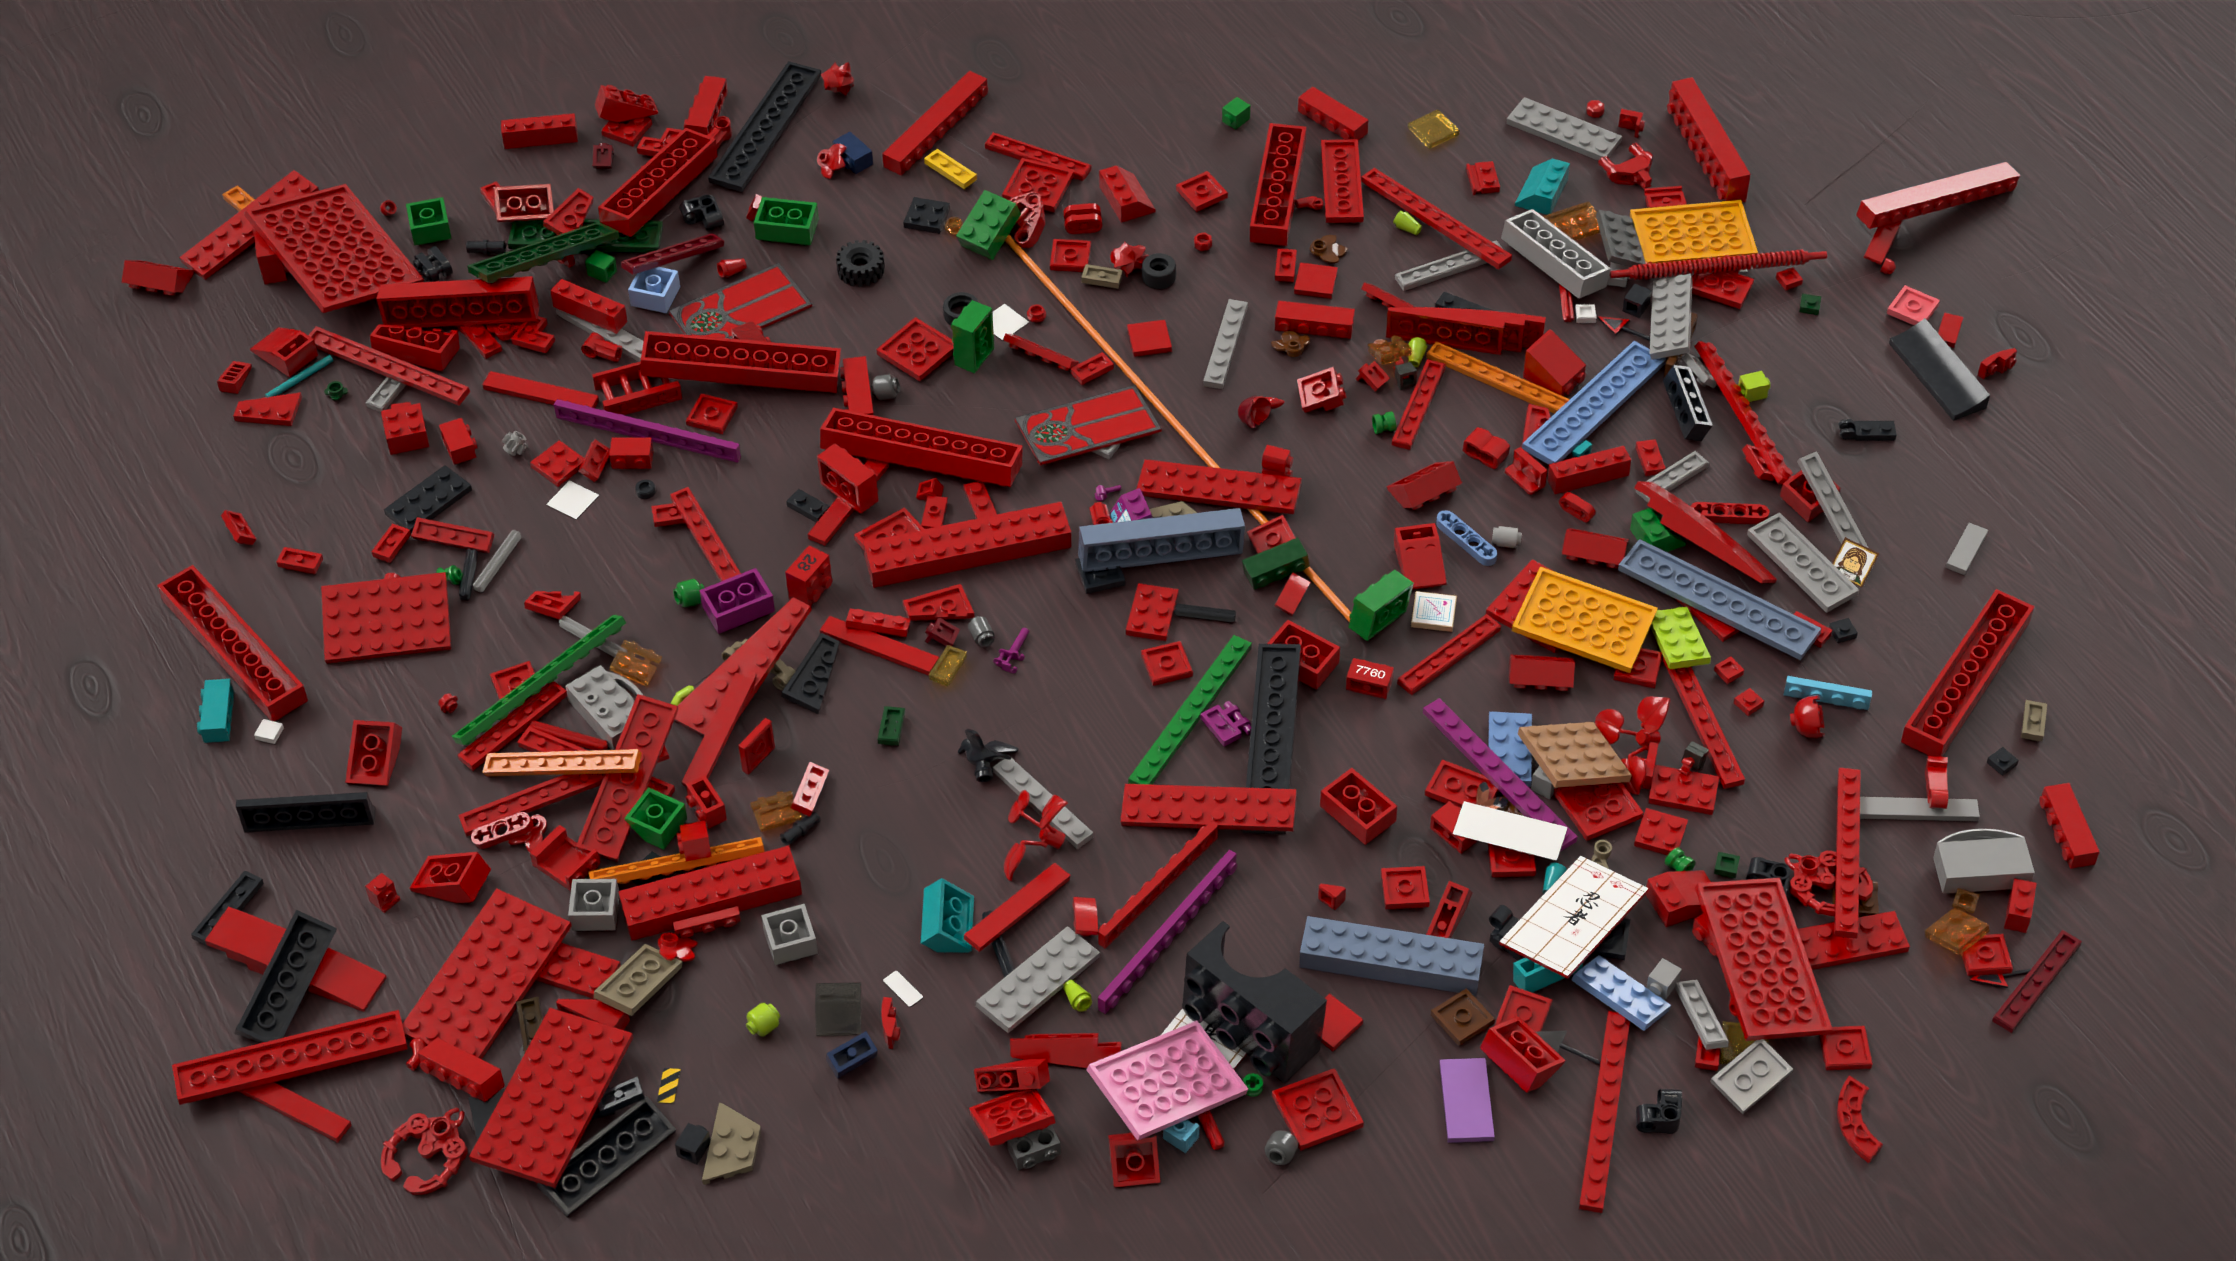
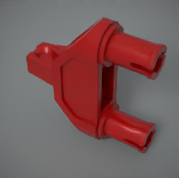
(1631, 171)

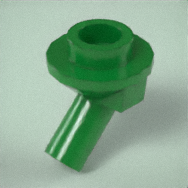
(453, 574)

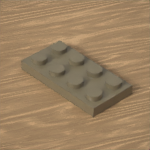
(637, 980)

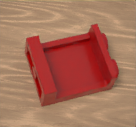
(561, 860)

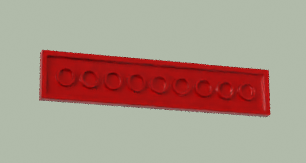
(289, 1057)

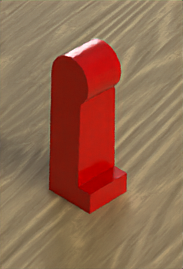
(1936, 781)

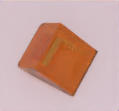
(1965, 900)

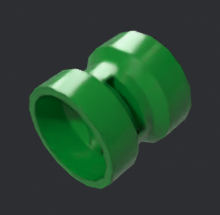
(1384, 422)
(1677, 860)

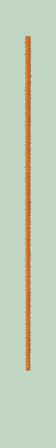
(1156, 403)

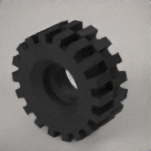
(856, 254)

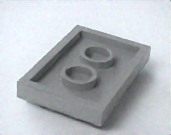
(1751, 1075)

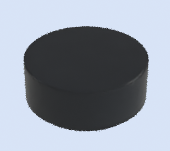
(645, 489)

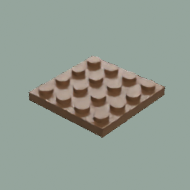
(1574, 754)

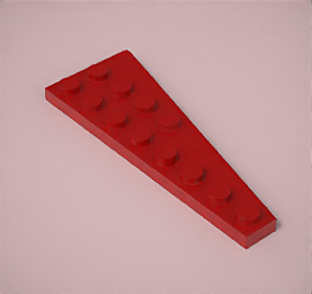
(752, 660)

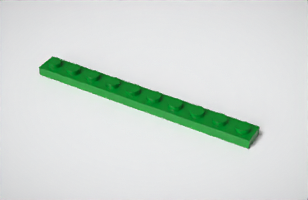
(533, 684)
(1190, 712)

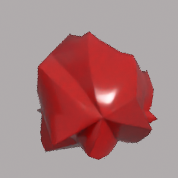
(838, 78)
(1128, 257)

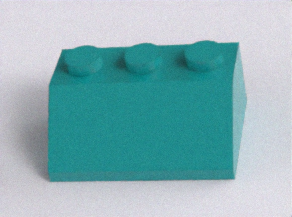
(1544, 186)
(946, 917)

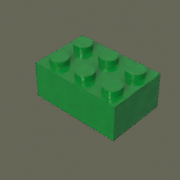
(786, 221)
(988, 224)
(973, 336)
(1380, 604)

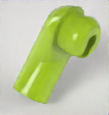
(682, 694)

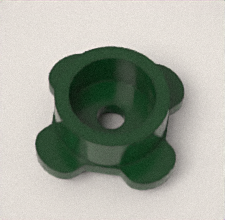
(335, 390)

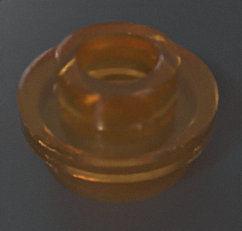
(953, 225)

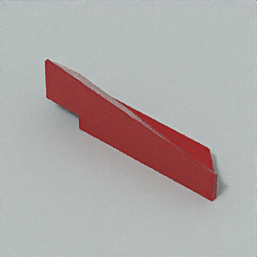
(1063, 1049)

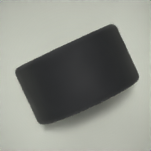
(1158, 271)

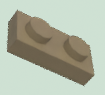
(1102, 276)
(2034, 720)

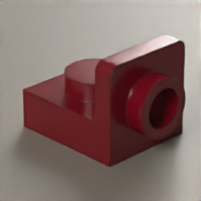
(602, 156)
(942, 632)

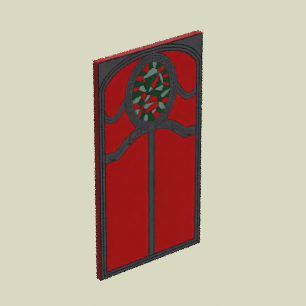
(759, 298)
(1087, 424)

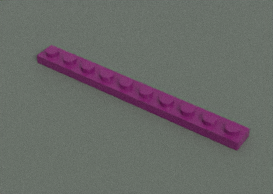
(643, 429)
(1493, 767)
(1164, 935)

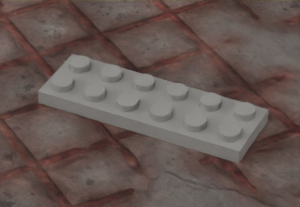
(1563, 129)
(1671, 316)
(1803, 562)
(1037, 979)

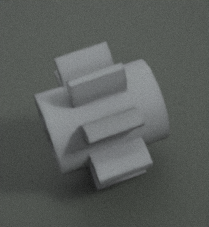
(514, 443)

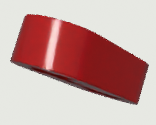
(1577, 507)

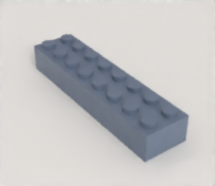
(1161, 540)
(1391, 955)

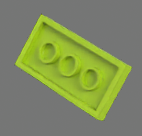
(1679, 638)

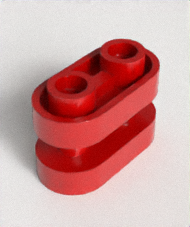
(1082, 218)

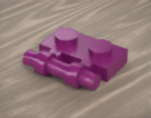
(1222, 726)

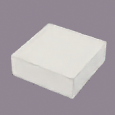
(1585, 313)
(268, 731)

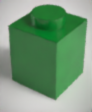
(1236, 113)
(601, 266)

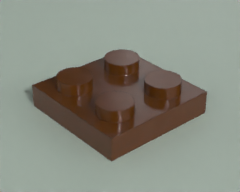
(1462, 1017)

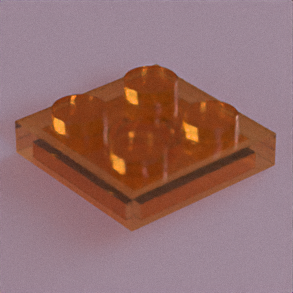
(1957, 931)

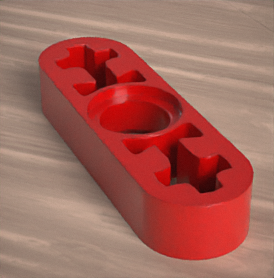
(493, 827)

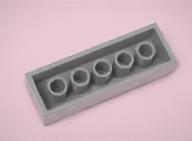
(1555, 253)

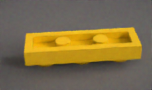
(950, 168)

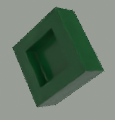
(1810, 304)
(1726, 865)

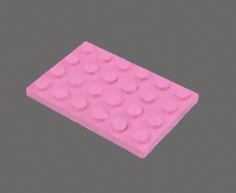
(1167, 1080)

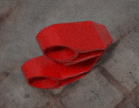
(1031, 219)

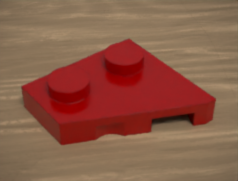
(551, 603)

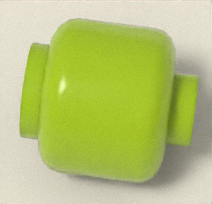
(762, 1019)

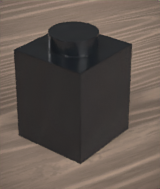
(1637, 300)
(692, 1143)

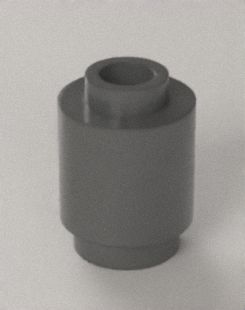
(981, 631)

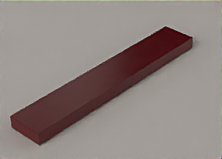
(672, 253)
(2036, 981)

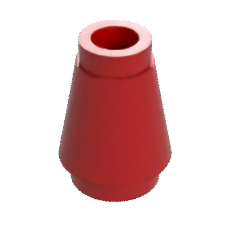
(729, 267)

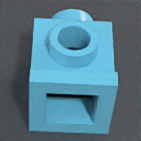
(1182, 1135)

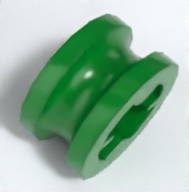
(1253, 1092)

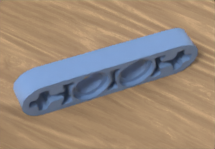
(1469, 535)

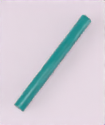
(299, 377)

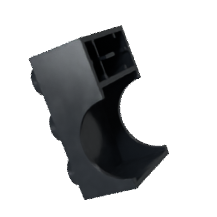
(1268, 1017)

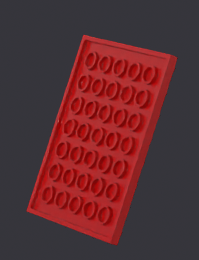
(332, 247)

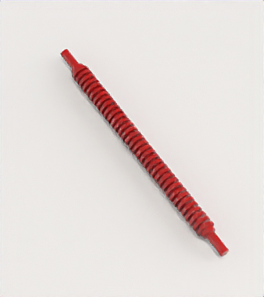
(1719, 264)

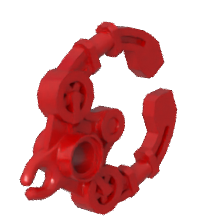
(1819, 872)
(432, 1142)

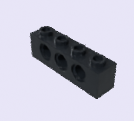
(1687, 403)

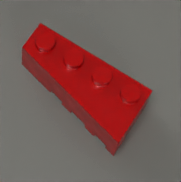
(414, 346)

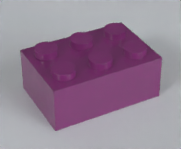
(737, 600)

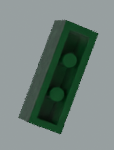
(1275, 563)

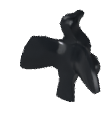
(983, 755)

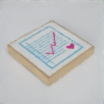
(1433, 611)

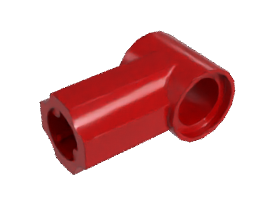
(721, 130)
(598, 346)
(1099, 514)

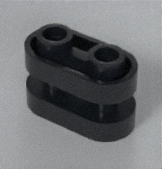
(428, 271)

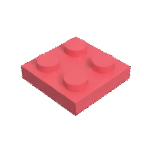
(1912, 306)

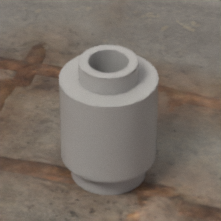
(1506, 537)

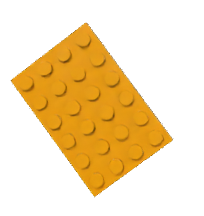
(1693, 231)
(1584, 619)

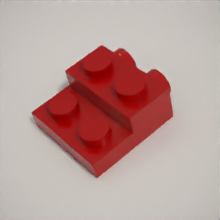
(1321, 390)

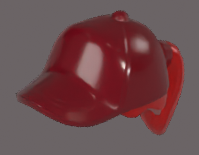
(1257, 409)

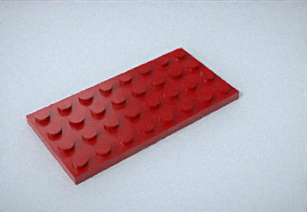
(1763, 959)
(487, 974)
(551, 1097)

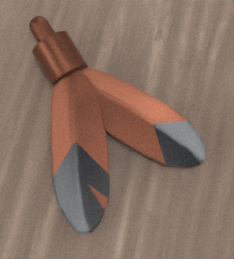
(1482, 798)

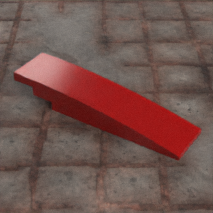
(1466, 328)
(1701, 531)
(255, 941)

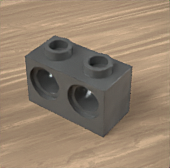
(1036, 1150)

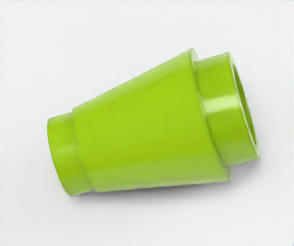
(1407, 223)
(1418, 349)
(1077, 996)

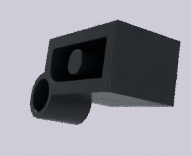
(1503, 922)

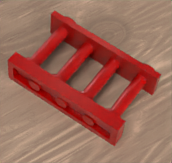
(635, 401)

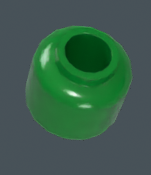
(688, 593)

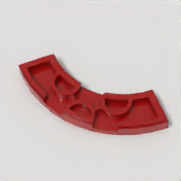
(1851, 1121)

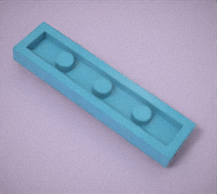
(1828, 692)

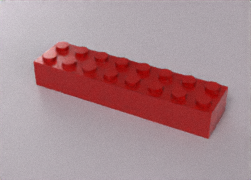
(1708, 140)
(658, 182)
(1278, 184)
(458, 302)
(739, 883)

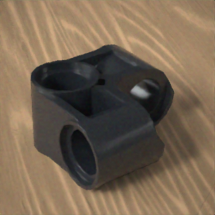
(702, 209)
(1763, 869)
(1655, 1116)

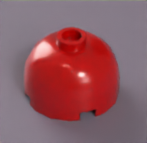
(1808, 717)

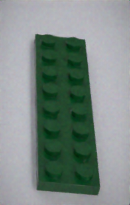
(643, 241)
(542, 252)

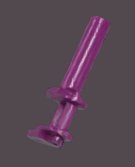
(1012, 653)

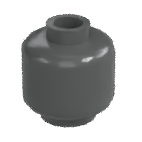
(885, 387)
(1281, 1147)

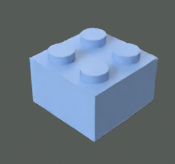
(654, 289)

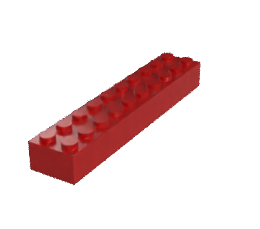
(740, 362)
(922, 447)
(967, 544)
(233, 643)
(1967, 674)

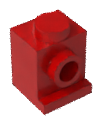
(382, 892)

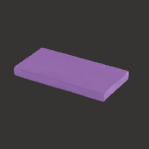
(1466, 1100)

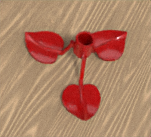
(1652, 714)
(1048, 834)

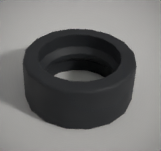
(953, 301)

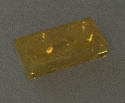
(947, 665)

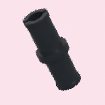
(486, 246)
(799, 828)

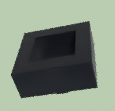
(1843, 630)
(2002, 761)

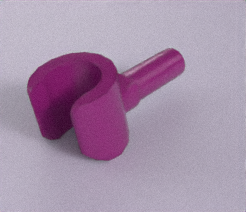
(1101, 492)

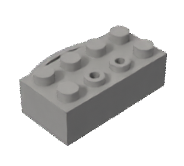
(603, 702)
(1982, 860)

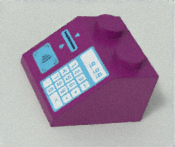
(1130, 507)

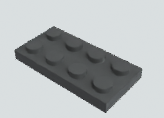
(1620, 239)

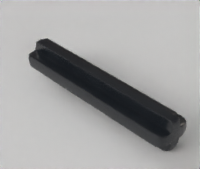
(468, 574)
(1205, 612)

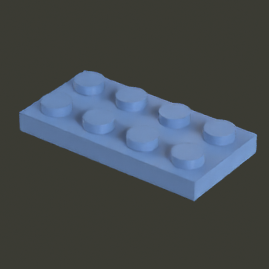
(1508, 745)
(1621, 992)

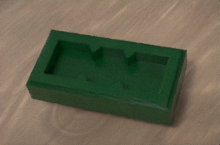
(891, 725)

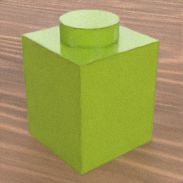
(1754, 386)

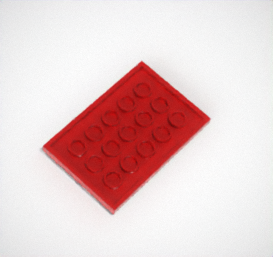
(385, 617)

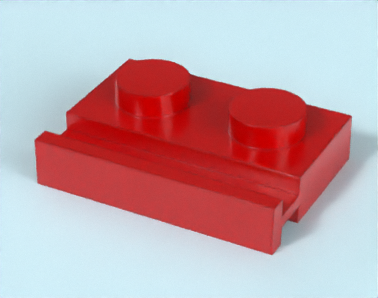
(1483, 177)
(1664, 196)

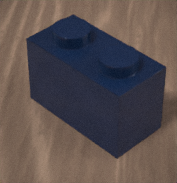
(857, 154)
(851, 1054)

